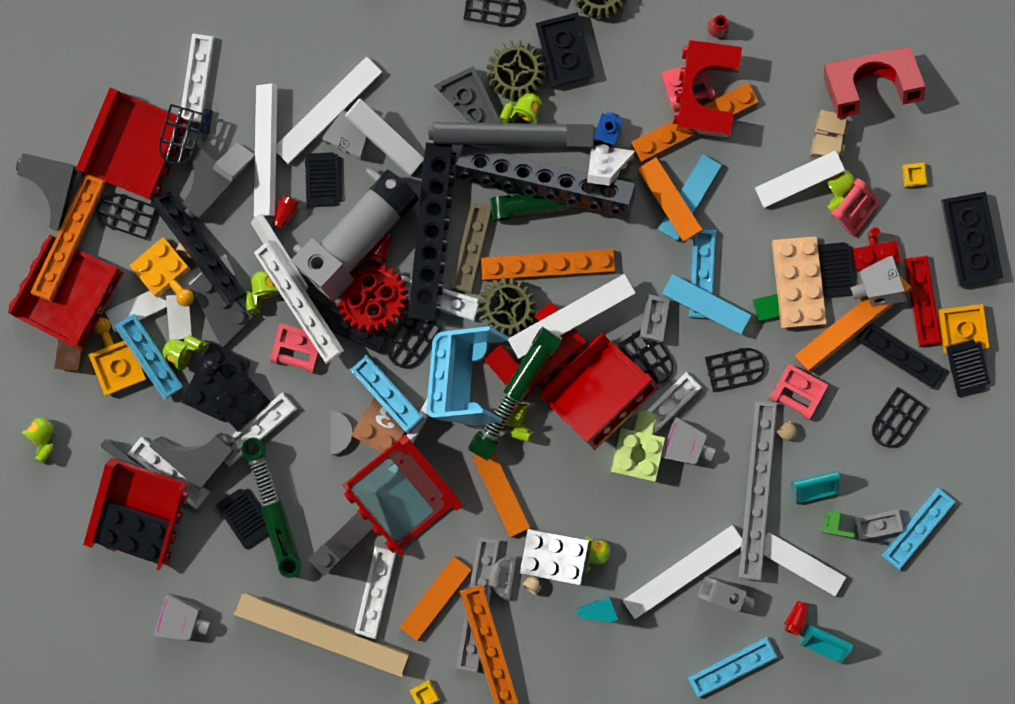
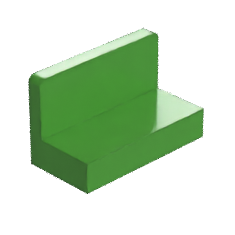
(831, 523)

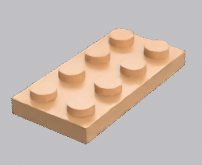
(798, 282)

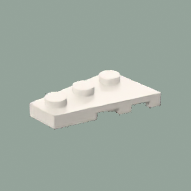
(606, 163)

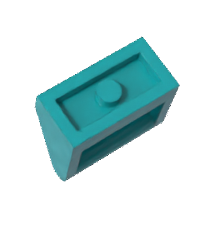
(816, 487)
(598, 610)
(825, 644)

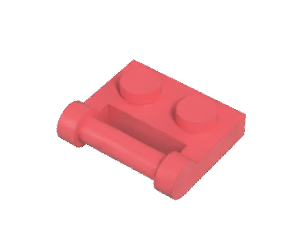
(672, 84)
(860, 209)
(297, 340)
(801, 384)

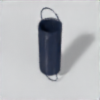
(207, 121)

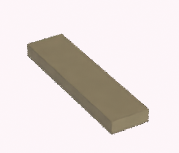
(471, 248)

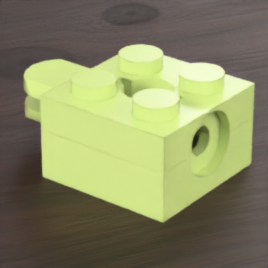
(638, 449)

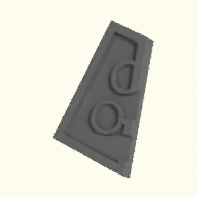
(469, 97)
(223, 319)

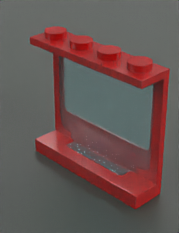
(400, 494)

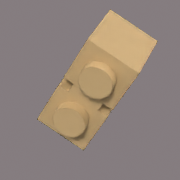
(829, 125)

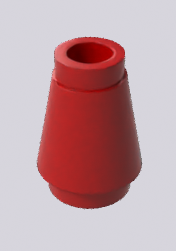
(716, 30)
(285, 211)
(379, 252)
(797, 619)

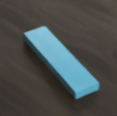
(693, 190)
(703, 263)
(706, 304)
(148, 356)
(387, 394)
(918, 529)
(732, 667)

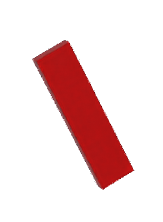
(922, 300)

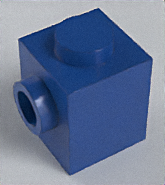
(608, 129)

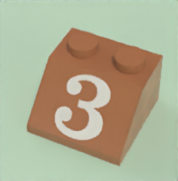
(377, 427)

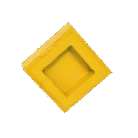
(914, 175)
(424, 693)

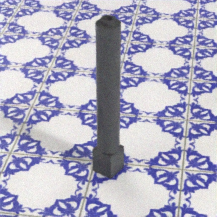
(511, 134)

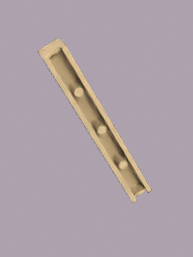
(322, 634)

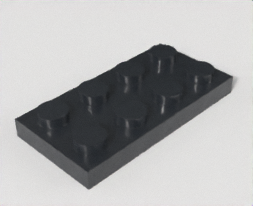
(972, 239)

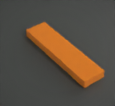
(670, 200)
(501, 494)
(435, 598)

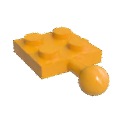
(161, 269)
(115, 364)

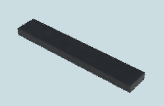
(198, 248)

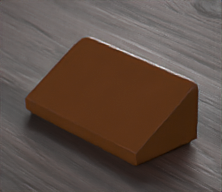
(67, 357)

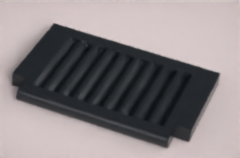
(322, 179)
(836, 269)
(968, 366)
(243, 517)

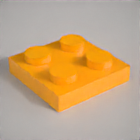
(963, 324)

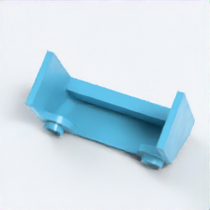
(452, 375)

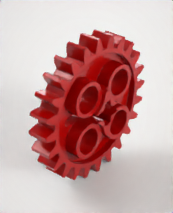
(388, 307)

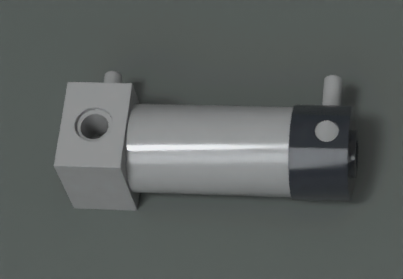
(331, 261)

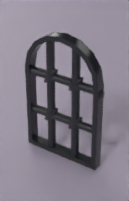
(500, 14)
(188, 130)
(134, 211)
(402, 344)
(727, 364)
(649, 367)
(904, 415)

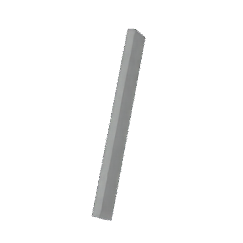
(757, 490)

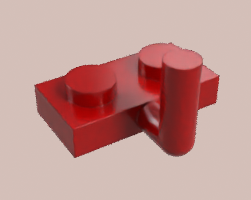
(875, 252)

